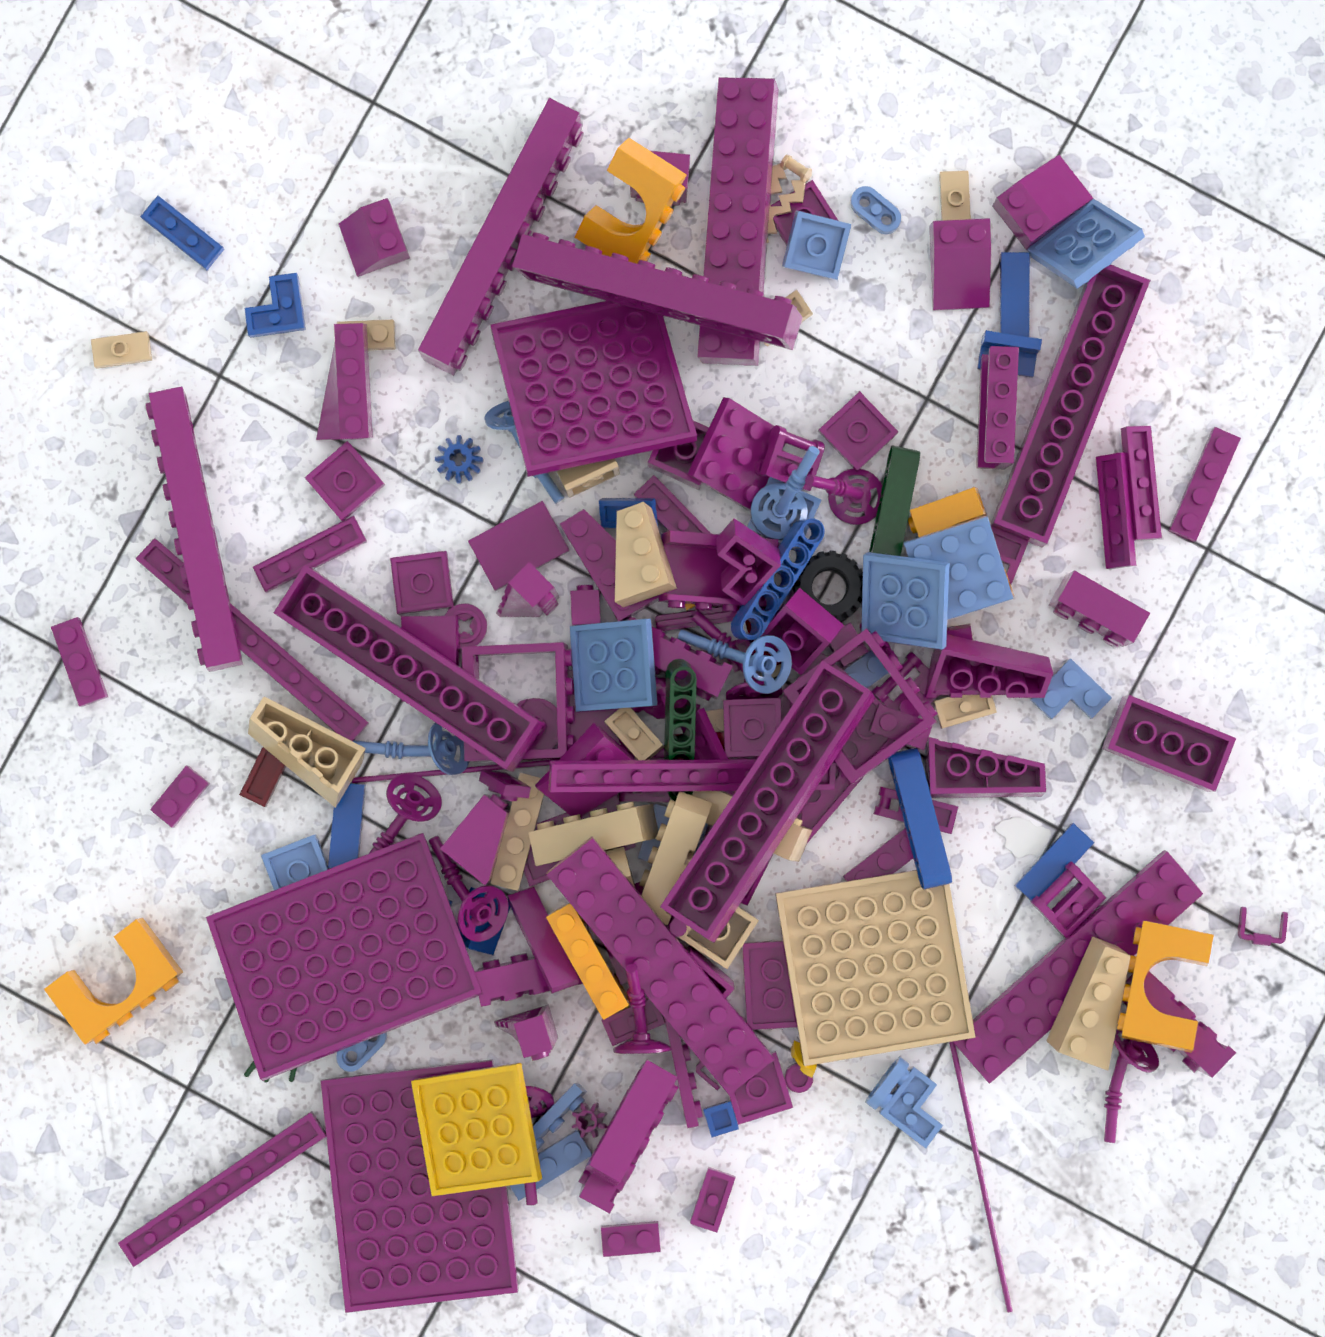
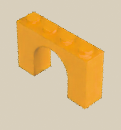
(657, 185)
(948, 513)
(587, 961)
(153, 970)
(1141, 1019)

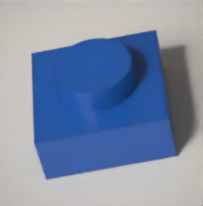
(721, 1118)

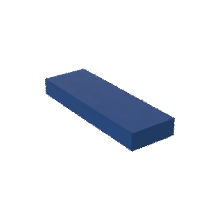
(182, 232)
(1014, 293)
(347, 826)
(1068, 847)

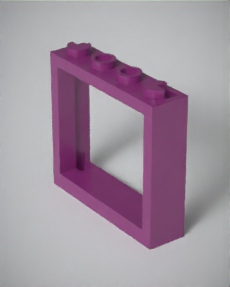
(908, 687)
(564, 688)

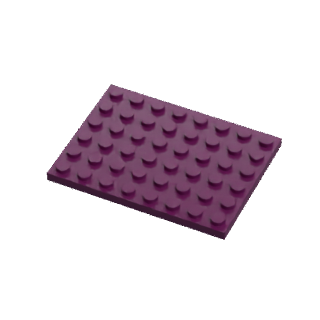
(343, 956)
(391, 1232)

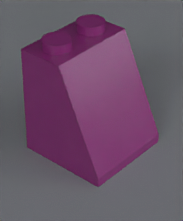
(479, 838)

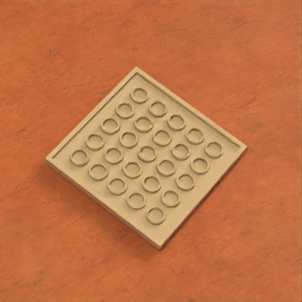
(873, 967)

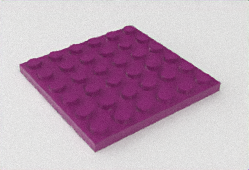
(591, 385)

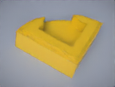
(797, 1055)

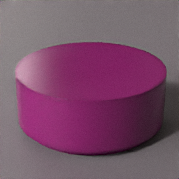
(796, 1079)

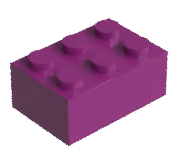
(1098, 610)

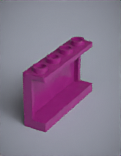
(997, 408)
(698, 572)

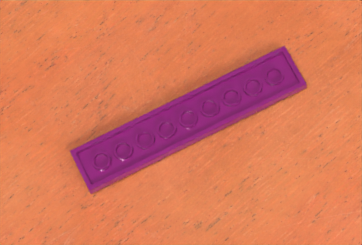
(664, 966)
(1033, 1001)

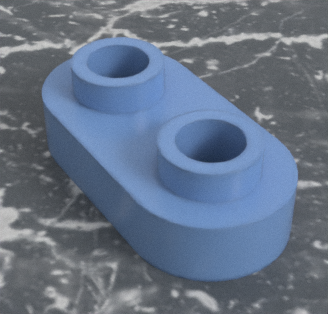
(878, 208)
(364, 1052)
(896, 1074)

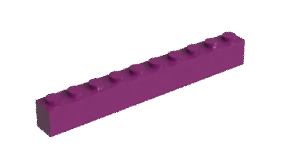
(195, 529)

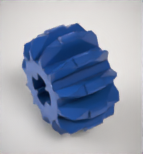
(450, 465)

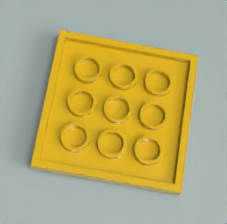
(476, 1129)

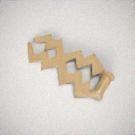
(798, 185)

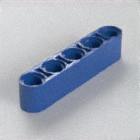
(789, 574)
(920, 819)

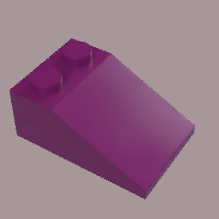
(1041, 201)
(960, 263)
(592, 745)

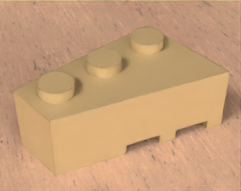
(640, 557)

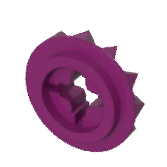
(478, 625)

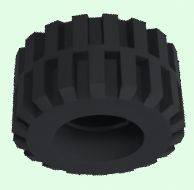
(843, 567)

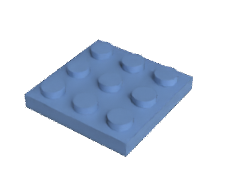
(1086, 243)
(974, 565)
(905, 599)
(613, 665)

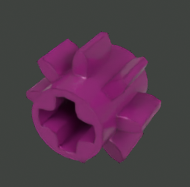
(597, 1117)

